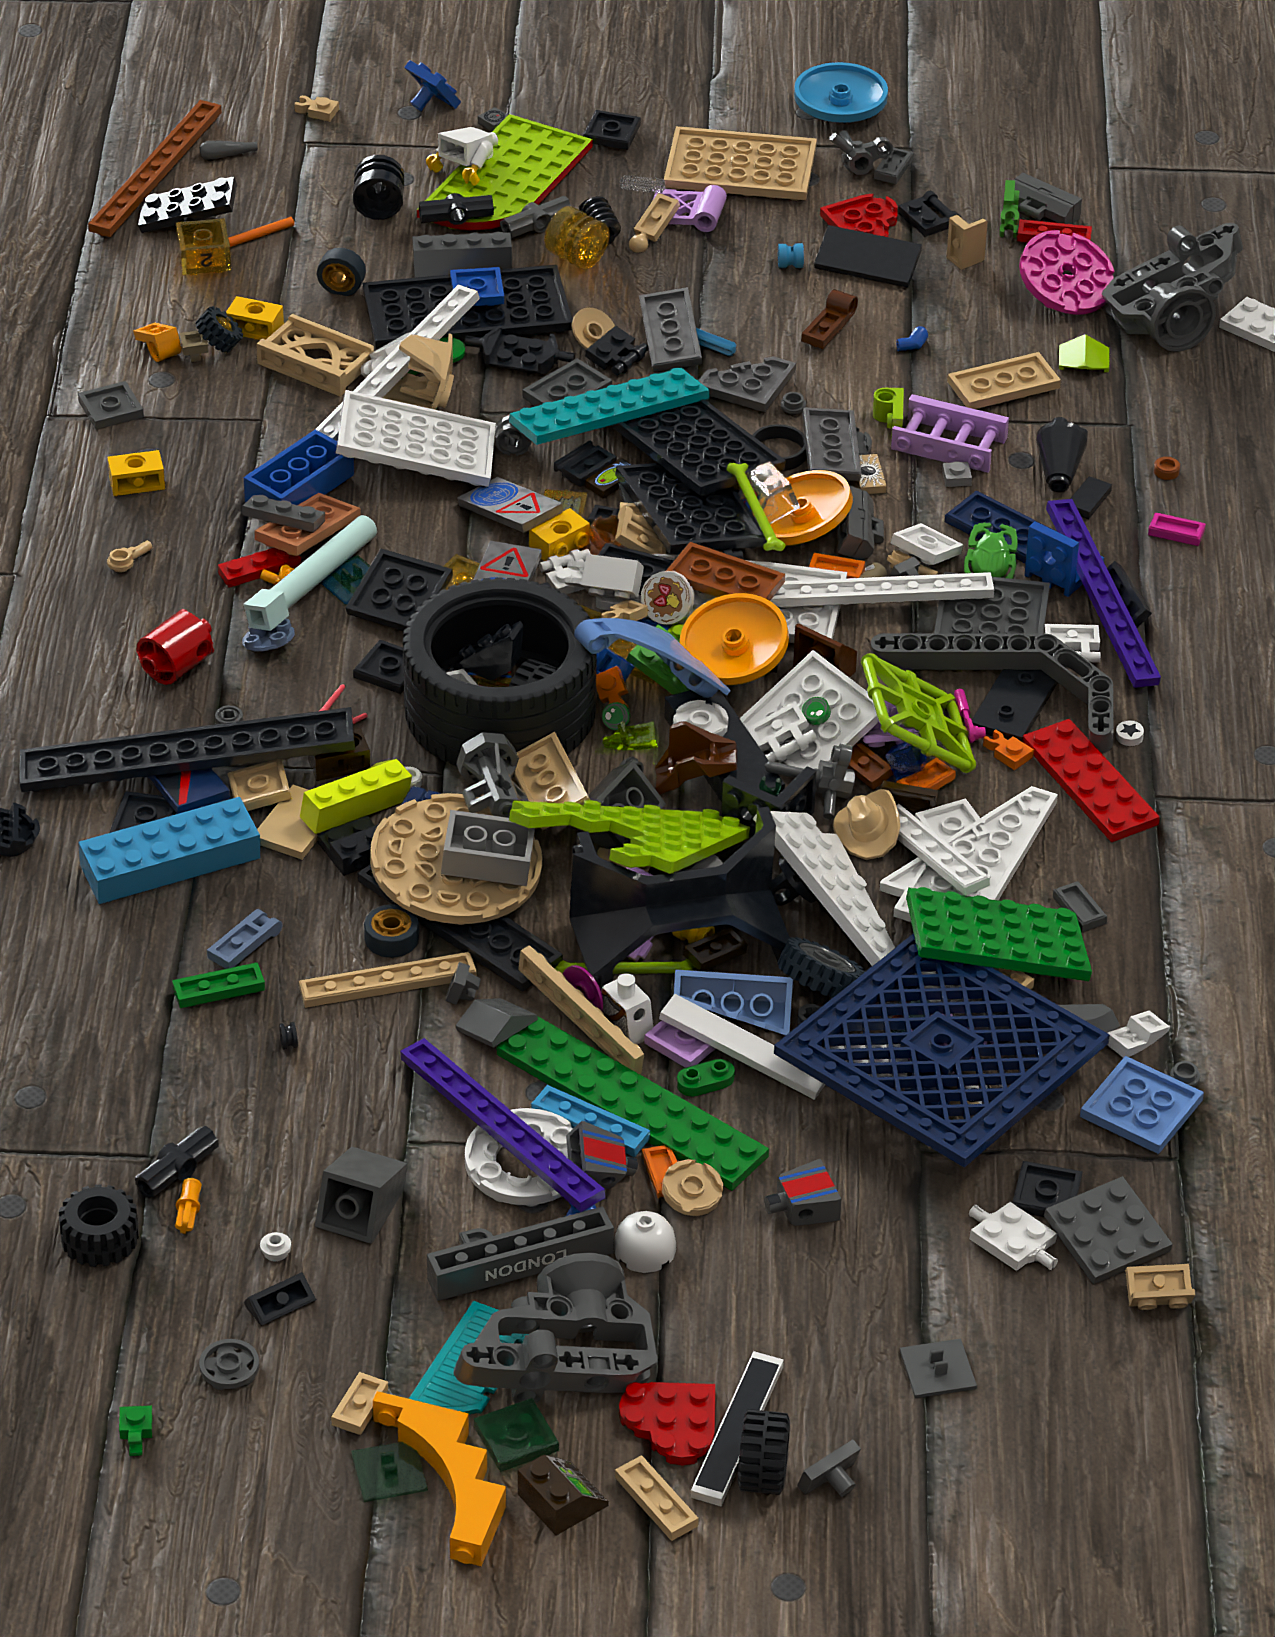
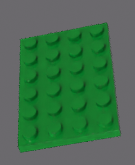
(998, 934)

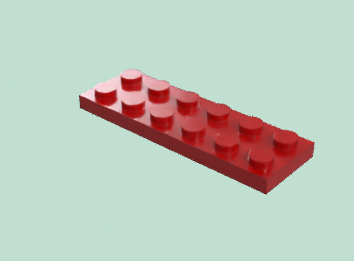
(1091, 780)

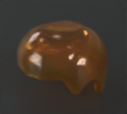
(604, 531)

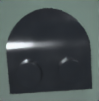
(16, 830)

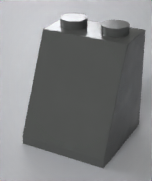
(359, 1193)

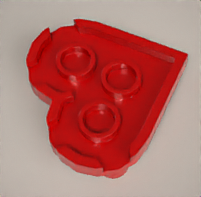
(862, 214)
(672, 1416)

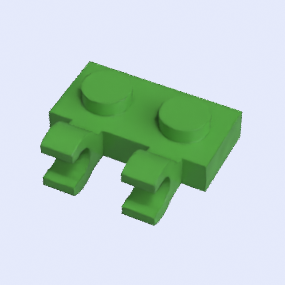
(1010, 209)

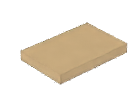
(284, 828)

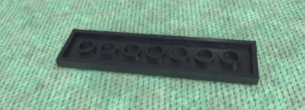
(490, 943)

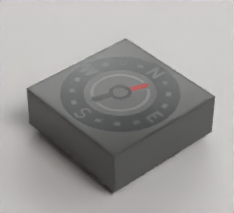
(491, 118)

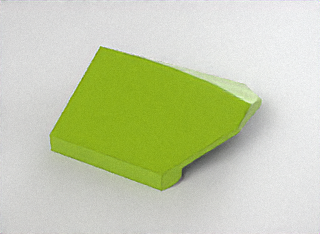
(1084, 354)

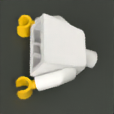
(465, 147)

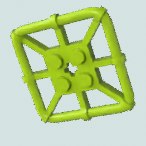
(918, 707)

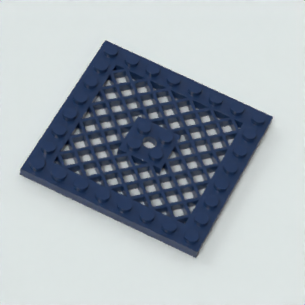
(960, 1139)

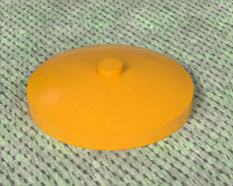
(823, 505)
(737, 636)

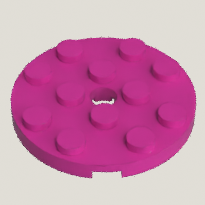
(1052, 254)

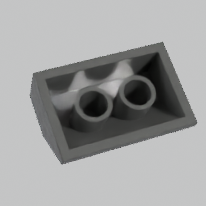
(623, 788)

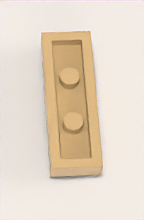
(656, 1498)

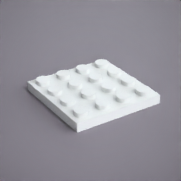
(850, 706)

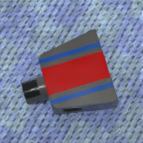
(599, 1154)
(806, 1195)

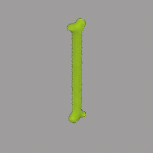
(773, 542)
(638, 967)

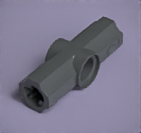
(533, 217)

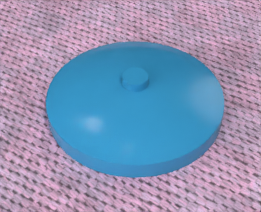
(841, 92)

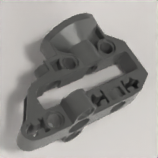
(1172, 298)
(571, 1297)

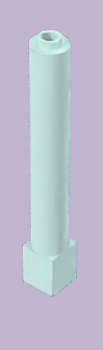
(271, 606)

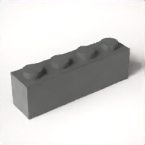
(449, 252)

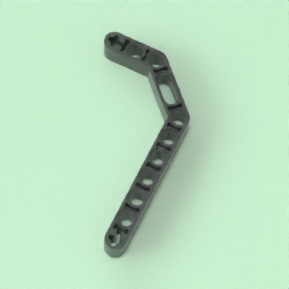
(1012, 652)

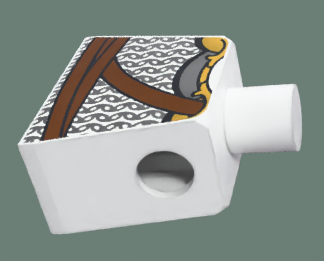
(627, 1007)

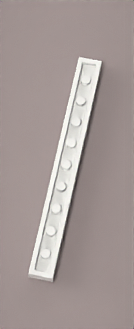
(396, 363)
(884, 589)

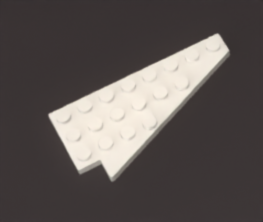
(997, 855)

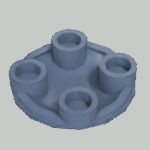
(268, 640)

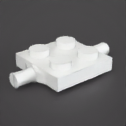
(1013, 1236)

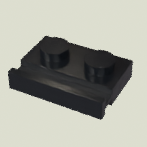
(584, 462)

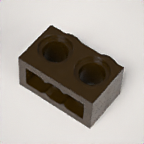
(342, 763)

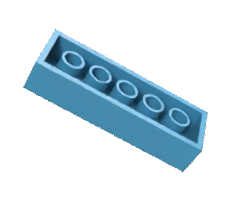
(169, 850)

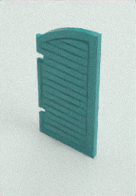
(439, 1382)

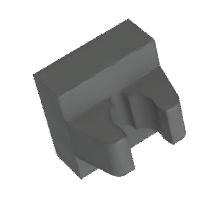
(906, 568)
(462, 985)

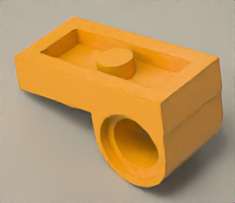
(161, 340)

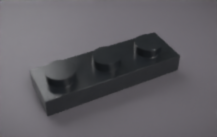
(1132, 599)

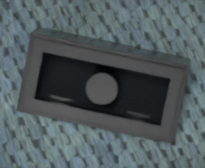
(280, 1299)

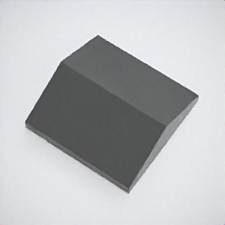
(494, 1020)

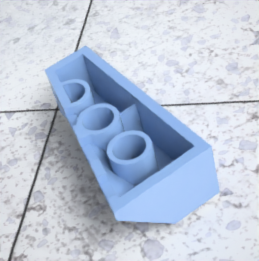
(745, 997)

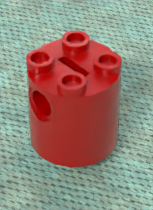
(175, 647)

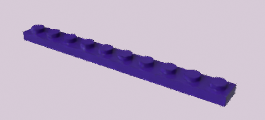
(1105, 596)
(503, 1125)

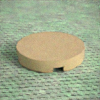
(692, 1187)

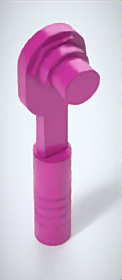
(974, 732)

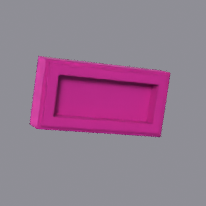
(1176, 529)

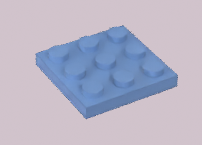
(1141, 1104)

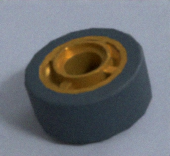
(341, 271)
(391, 931)

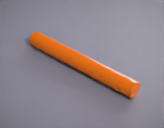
(261, 231)

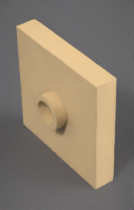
(260, 784)

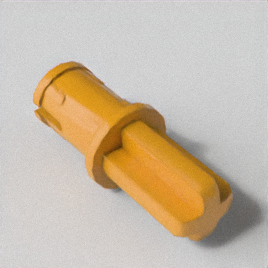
(188, 1205)

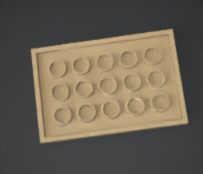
(741, 163)

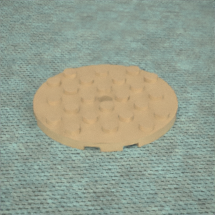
(409, 859)

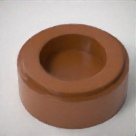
(1166, 468)

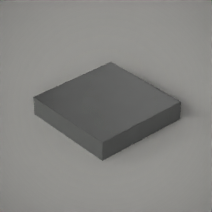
(110, 405)

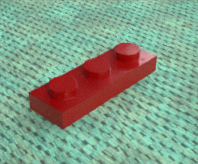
(1030, 228)
(251, 566)

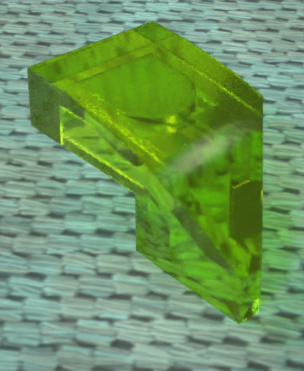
(632, 737)

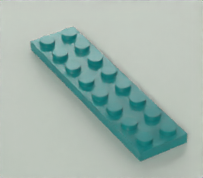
(608, 406)

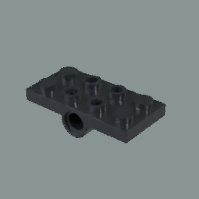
(187, 204)

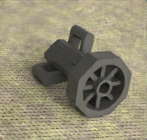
(490, 774)

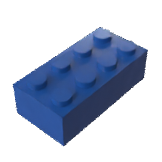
(300, 471)

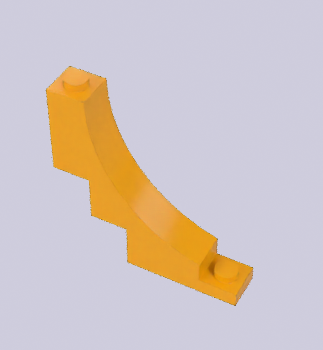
(440, 1439)

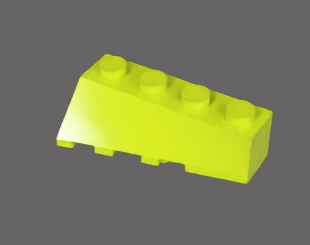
(355, 796)

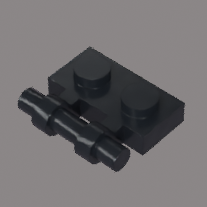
(611, 346)

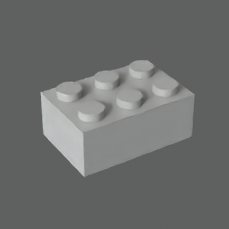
(487, 848)

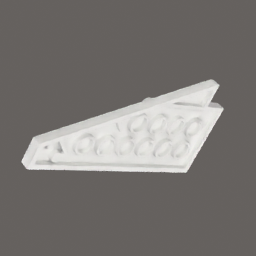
(833, 879)

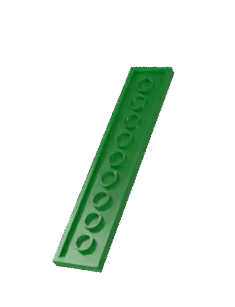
(607, 1084)

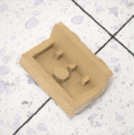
(1159, 1286)

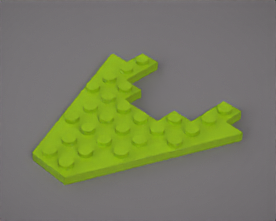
(658, 836)

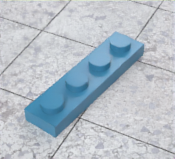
(577, 1110)

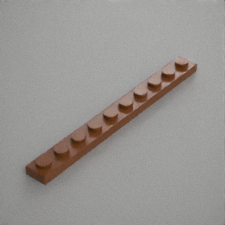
(154, 168)

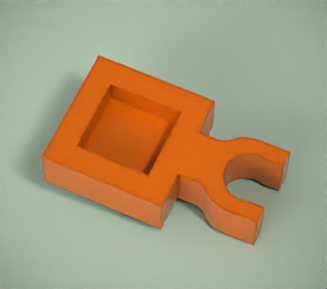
(611, 686)
(1010, 752)

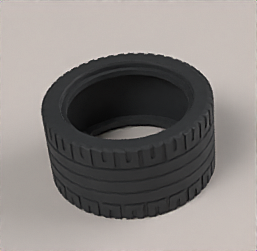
(451, 712)

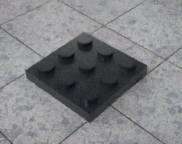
(396, 588)

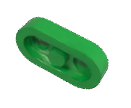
(705, 1077)

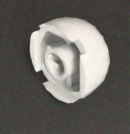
(645, 1242)

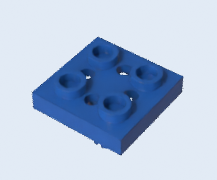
(431, 86)

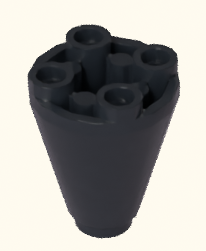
(1060, 451)

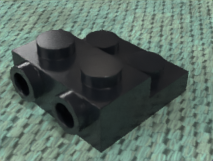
(349, 844)

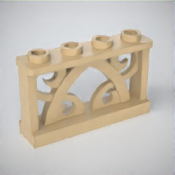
(322, 372)

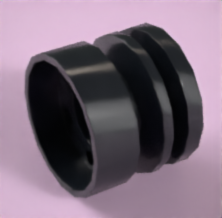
(378, 187)

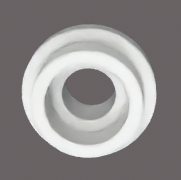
(275, 1246)

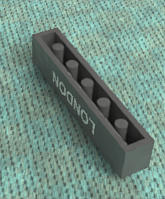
(517, 1253)

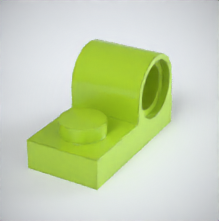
(889, 406)

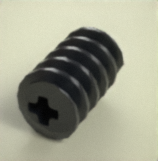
(601, 210)

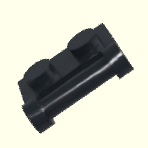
(923, 218)

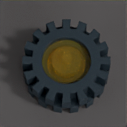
(219, 329)

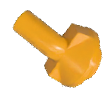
(274, 578)

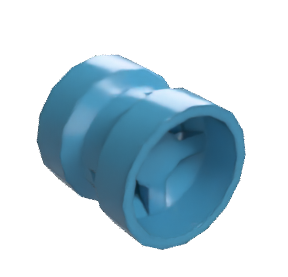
(790, 255)

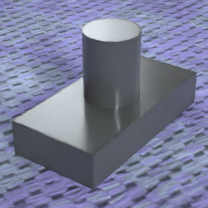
(832, 1470)

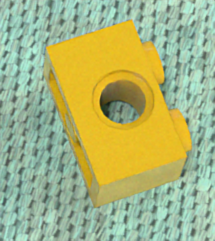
(256, 317)
(136, 473)
(560, 534)

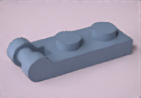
(243, 939)

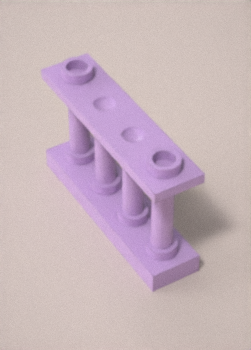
(953, 418)

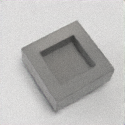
(956, 474)

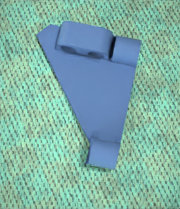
(602, 632)

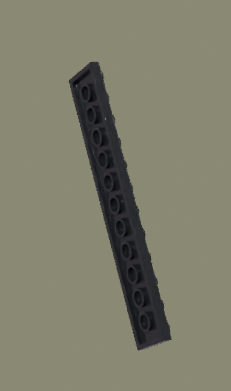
(186, 749)

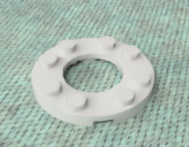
(501, 1186)

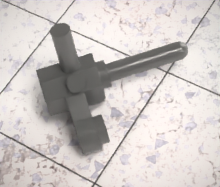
(860, 156)
(831, 778)

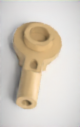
(898, 557)
(123, 559)

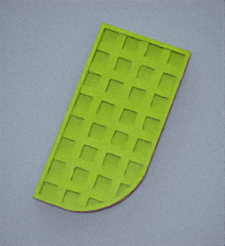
(521, 171)

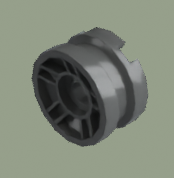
(517, 444)

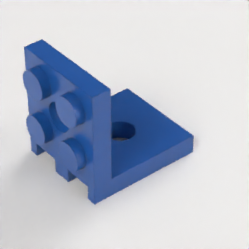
(1052, 558)

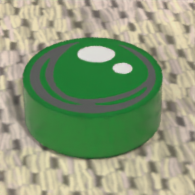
(816, 710)
(614, 714)

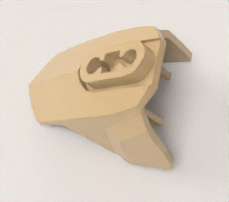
(436, 363)

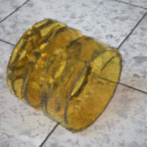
(576, 237)

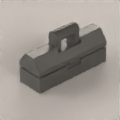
(1044, 200)
(856, 531)

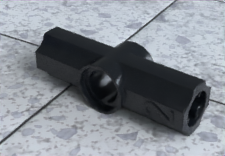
(456, 209)
(176, 1161)

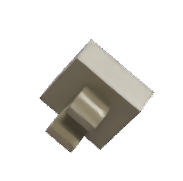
(193, 345)

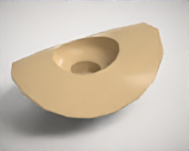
(868, 825)

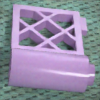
(703, 211)

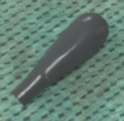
(221, 149)

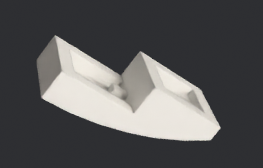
(1138, 1034)

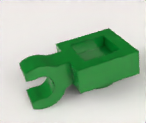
(134, 1425)

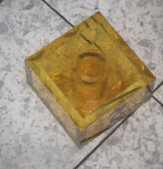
(203, 246)

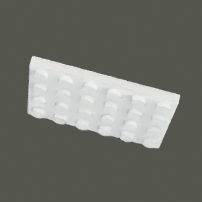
(416, 438)

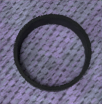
(785, 432)

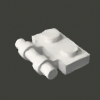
(558, 573)
(1078, 637)
(777, 728)

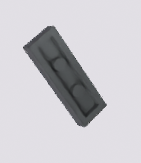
(283, 513)

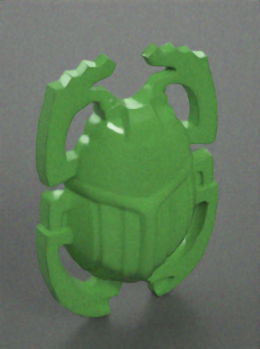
(992, 551)

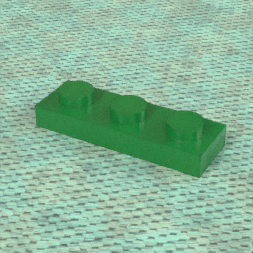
(218, 985)

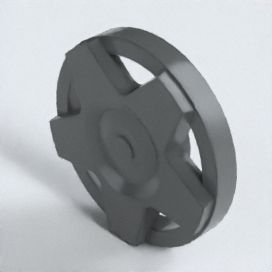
(229, 1366)

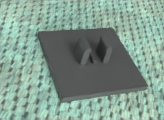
(938, 1368)

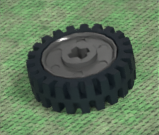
(818, 966)

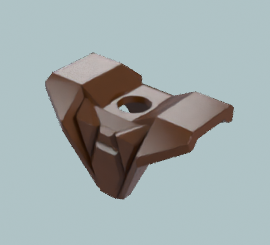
(693, 754)

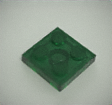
(516, 1434)

